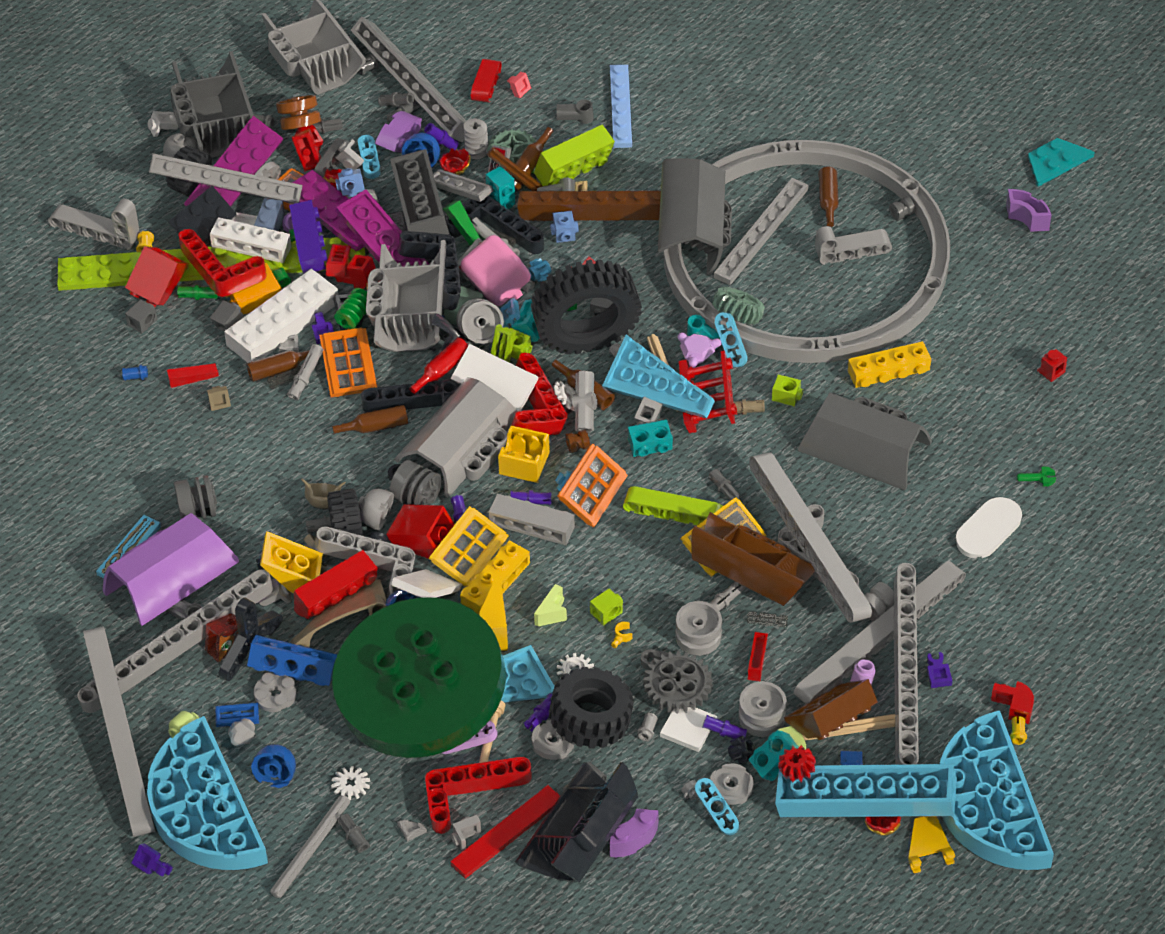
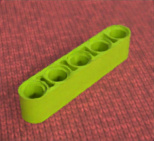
(668, 505)

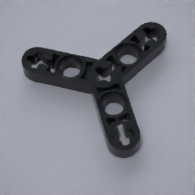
(248, 627)

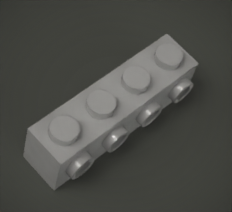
(532, 519)

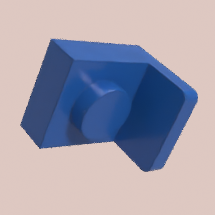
(850, 758)

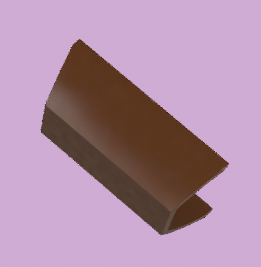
(749, 559)

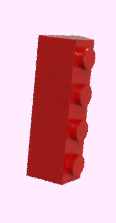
(334, 585)

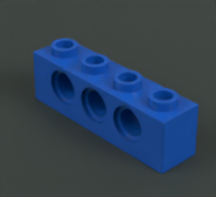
(301, 655)

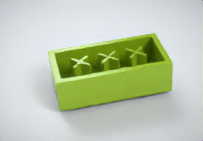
(574, 156)

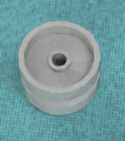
(469, 316)
(698, 628)
(762, 708)

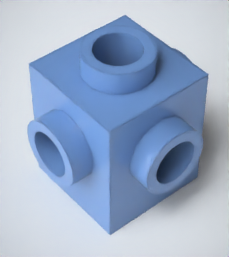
(356, 182)
(563, 230)

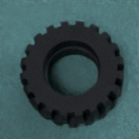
(588, 727)

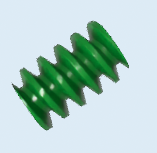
(352, 309)

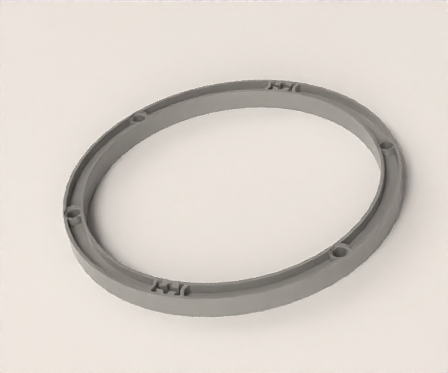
(839, 346)

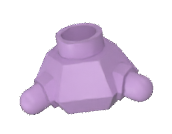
(697, 347)

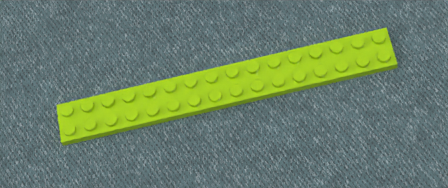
(116, 269)

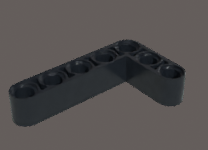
(503, 221)
(427, 246)
(430, 395)

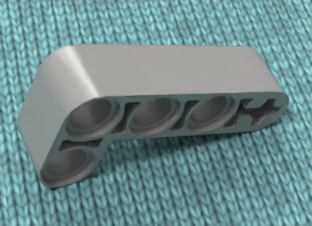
(850, 247)

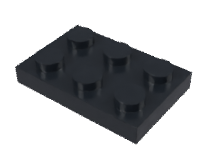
(203, 214)

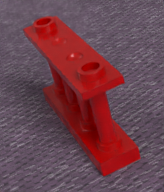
(689, 372)

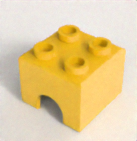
(524, 454)

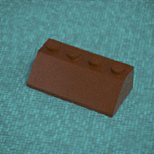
(833, 709)

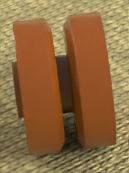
(297, 111)

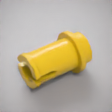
(1018, 733)

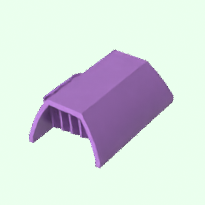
(169, 566)

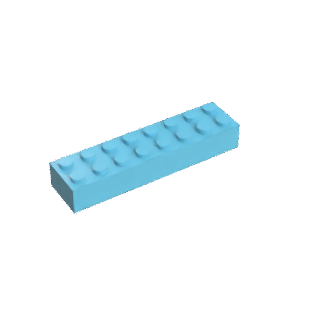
(869, 791)

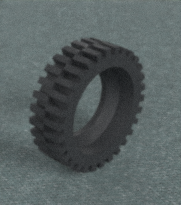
(579, 284)

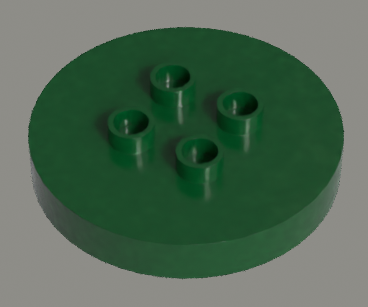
(419, 677)

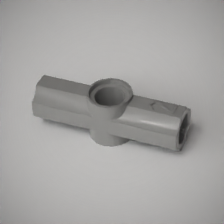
(584, 401)

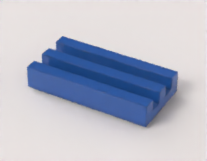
(228, 719)

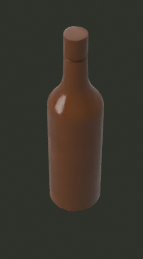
(530, 156)
(828, 193)
(275, 364)
(604, 396)
(375, 421)

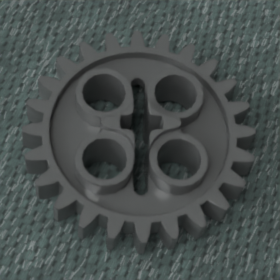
(677, 682)

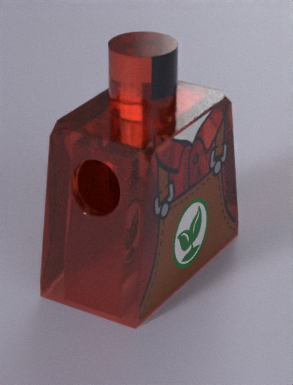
(220, 636)

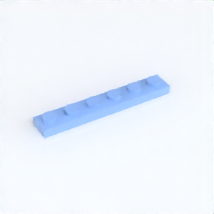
(620, 106)

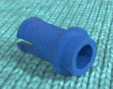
(135, 373)

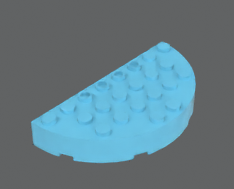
(992, 798)
(199, 803)

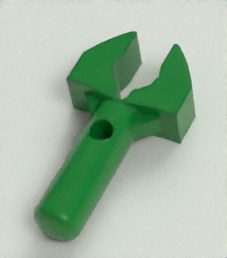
(1041, 476)

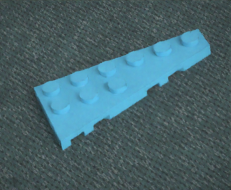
(642, 374)
(525, 676)

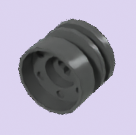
(415, 485)
(195, 498)

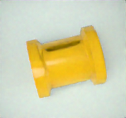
(145, 238)

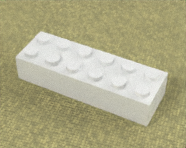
(281, 317)

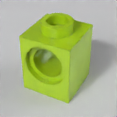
(521, 344)
(787, 390)
(606, 606)

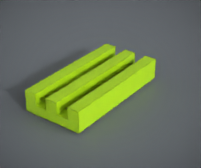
(506, 333)

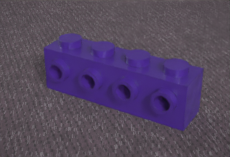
(307, 236)

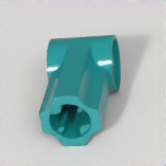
(697, 325)

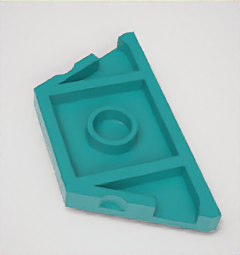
(1056, 158)

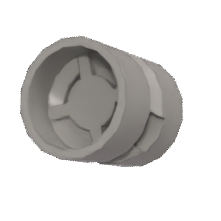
(880, 599)

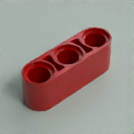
(485, 80)

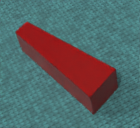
(191, 374)
(757, 656)

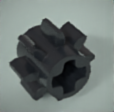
(741, 749)

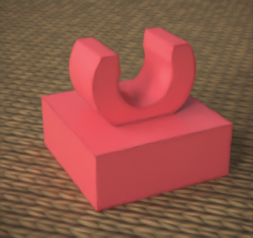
(519, 84)

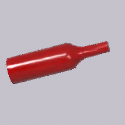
(441, 363)

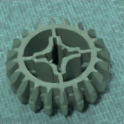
(512, 139)
(739, 304)

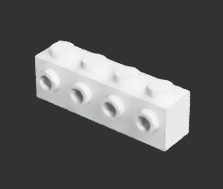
(250, 240)

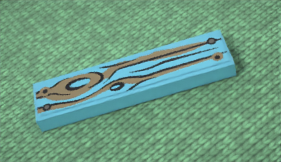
(140, 532)

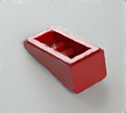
(337, 262)

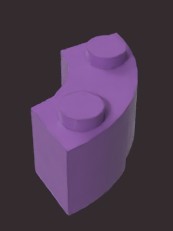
(398, 131)
(1028, 210)
(634, 833)

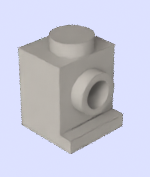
(647, 407)

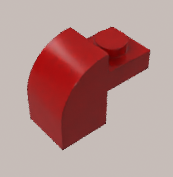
(358, 271)
(1019, 698)

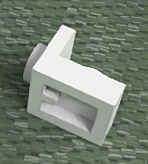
(160, 121)

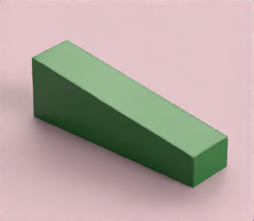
(461, 220)

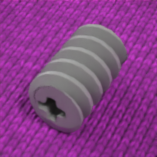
(476, 138)

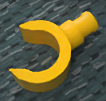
(619, 638)

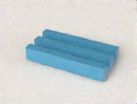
(512, 310)

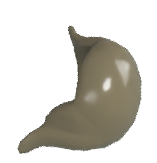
(317, 493)

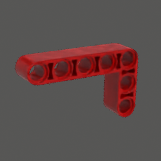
(220, 279)
(548, 411)
(469, 783)

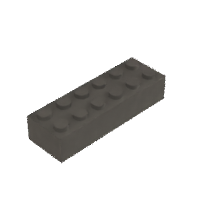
(418, 193)

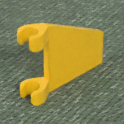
(927, 840)

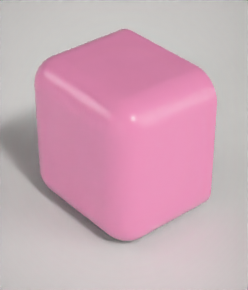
(495, 270)

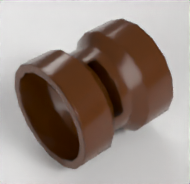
(577, 441)

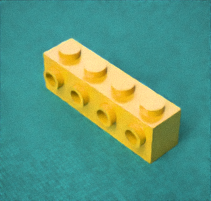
(889, 364)
(507, 564)

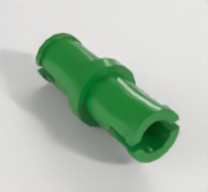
(196, 292)

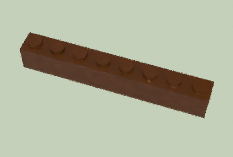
(590, 205)

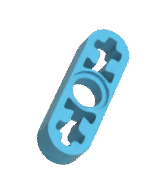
(369, 151)
(731, 324)
(703, 796)

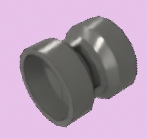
(902, 208)

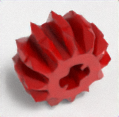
(797, 763)

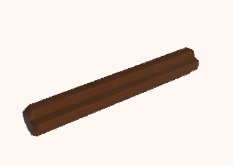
(513, 169)

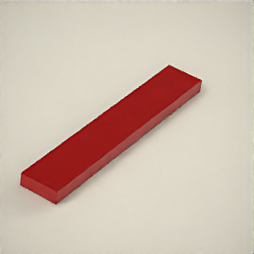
(505, 832)

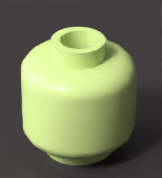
(179, 721)

